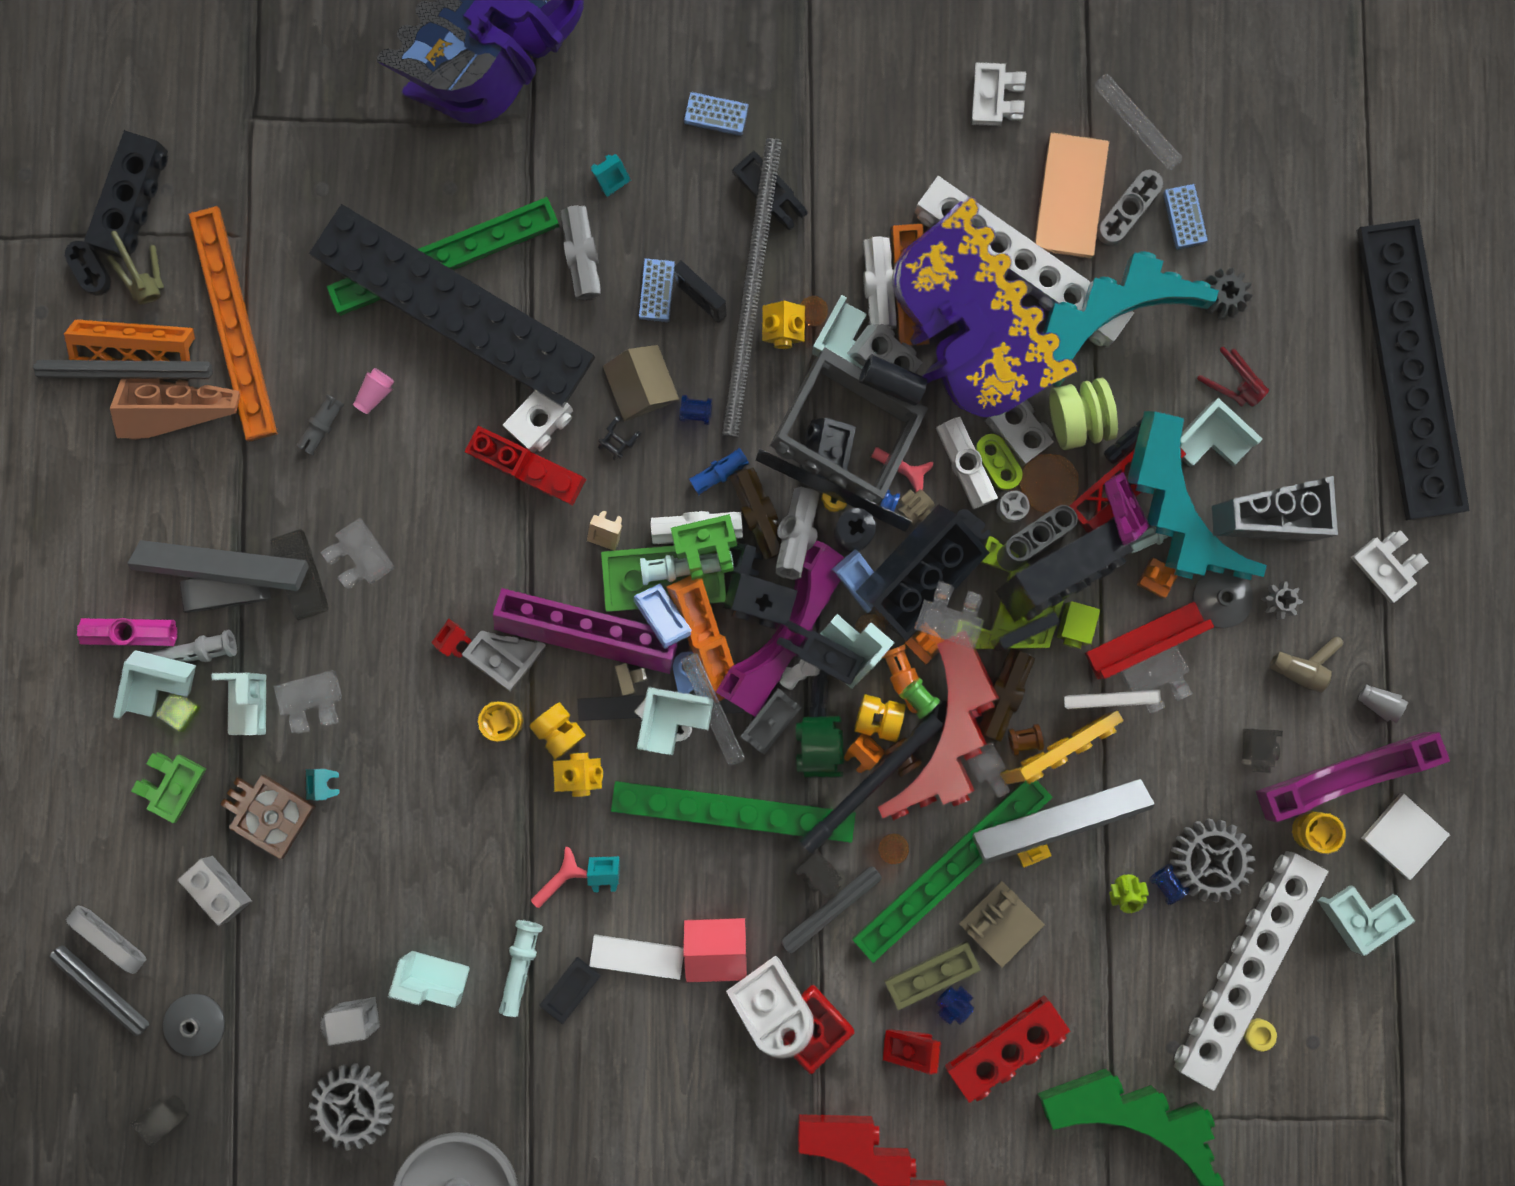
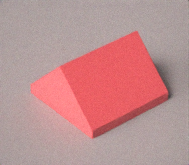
(715, 950)

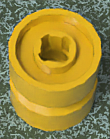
(890, 720)
(500, 721)
(557, 730)
(1318, 832)

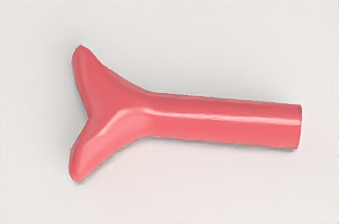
(913, 473)
(567, 871)

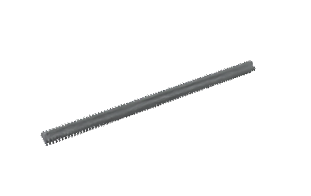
(751, 286)

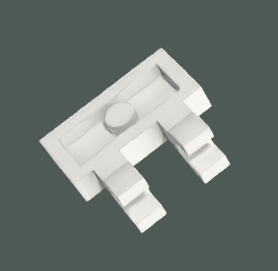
(989, 94)
(1385, 570)

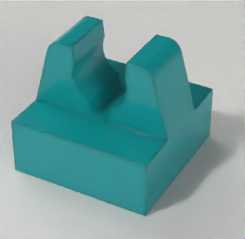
(610, 174)
(317, 784)
(603, 872)

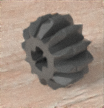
(1234, 288)

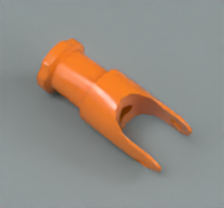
(900, 678)

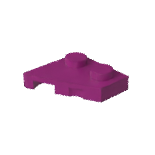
(1126, 509)

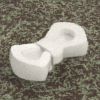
(799, 672)

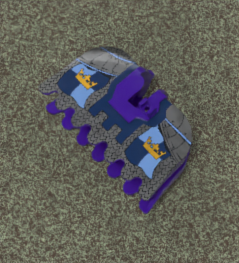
(473, 53)

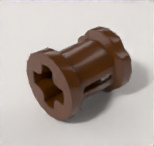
(1025, 739)
(910, 764)

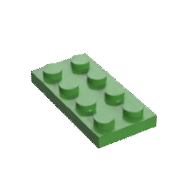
(624, 577)

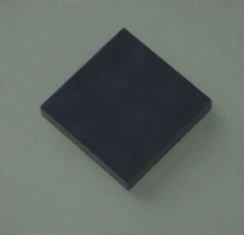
(700, 292)
(1025, 631)

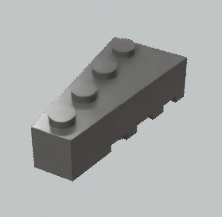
(1285, 513)

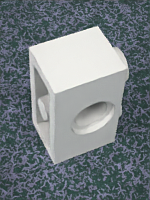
(521, 421)

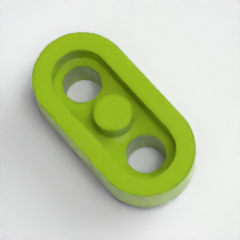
(1001, 461)

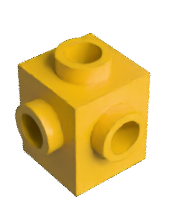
(783, 324)
(578, 774)

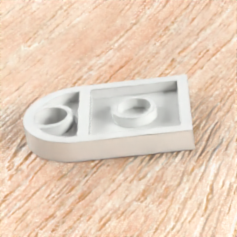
(771, 1007)

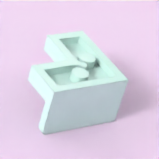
(840, 330)
(1220, 429)
(869, 644)
(144, 677)
(245, 702)
(664, 713)
(1365, 927)
(429, 978)

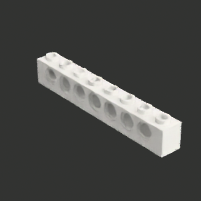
(1017, 246)
(1253, 986)

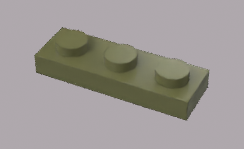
(932, 975)

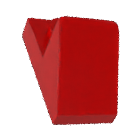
(912, 1050)

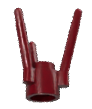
(1251, 388)

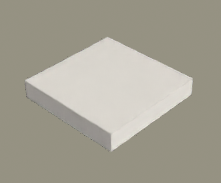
(1405, 836)

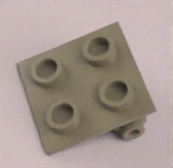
(1002, 924)

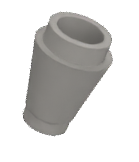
(1382, 702)

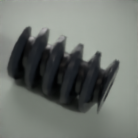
(848, 520)

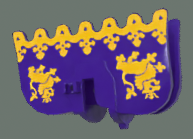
(997, 351)

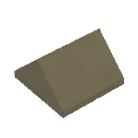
(640, 381)

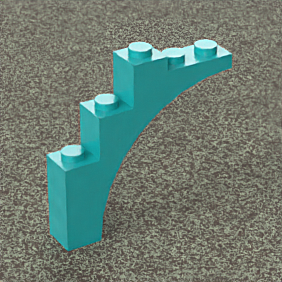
(1140, 287)
(1159, 472)

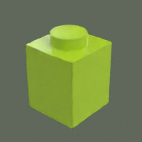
(1078, 624)

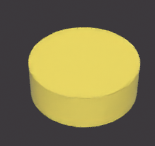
(1260, 1035)

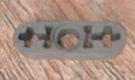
(1136, 186)
(106, 939)

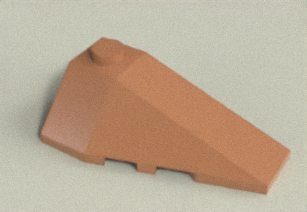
(157, 407)

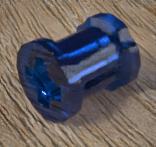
(695, 409)
(1169, 884)

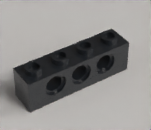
(121, 180)

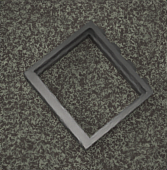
(848, 376)

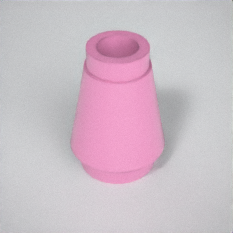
(373, 390)

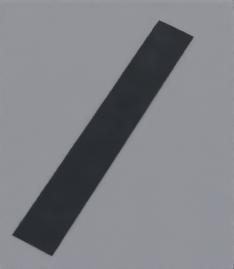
(832, 490)
(624, 707)

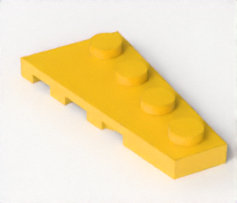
(1057, 752)

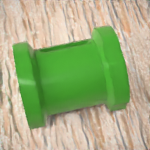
(919, 698)

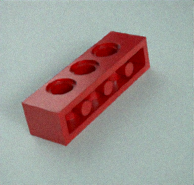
(989, 1049)

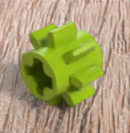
(1129, 893)

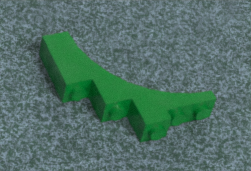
(1098, 1100)

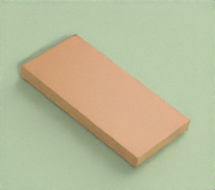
(1071, 195)

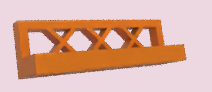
(125, 337)

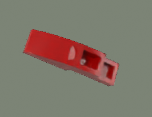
(525, 465)

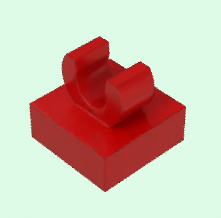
(449, 637)

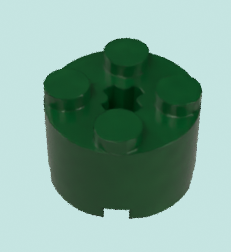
(820, 747)

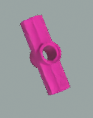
(110, 632)

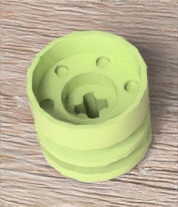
(1089, 413)

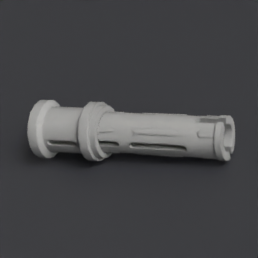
(202, 649)

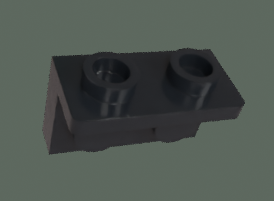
(831, 440)

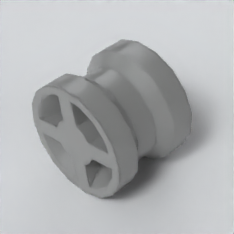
(1016, 502)

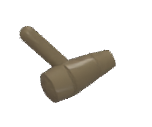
(1309, 672)

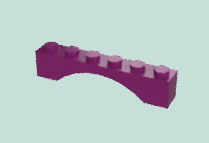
(753, 679)
(1375, 766)

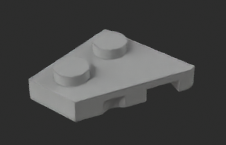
(503, 657)

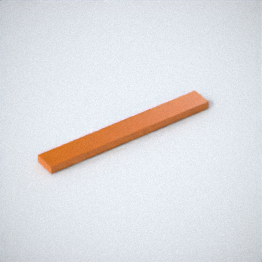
(232, 323)

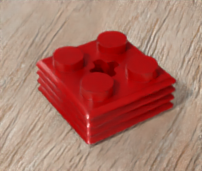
(831, 1028)

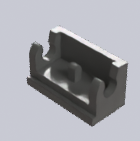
(771, 721)

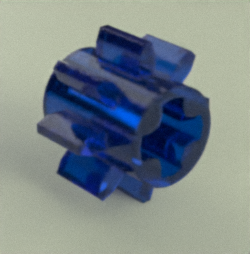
(955, 1005)

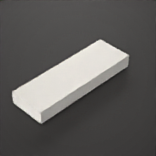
(1112, 699)
(637, 957)

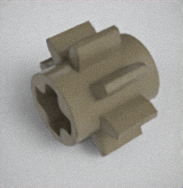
(915, 506)

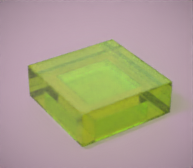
(178, 711)

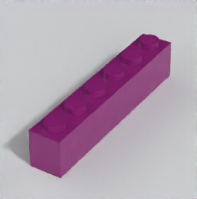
(581, 630)

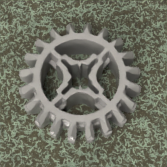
(1222, 854)
(327, 1099)

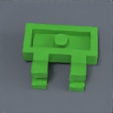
(705, 537)
(176, 787)

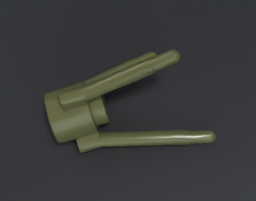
(142, 286)

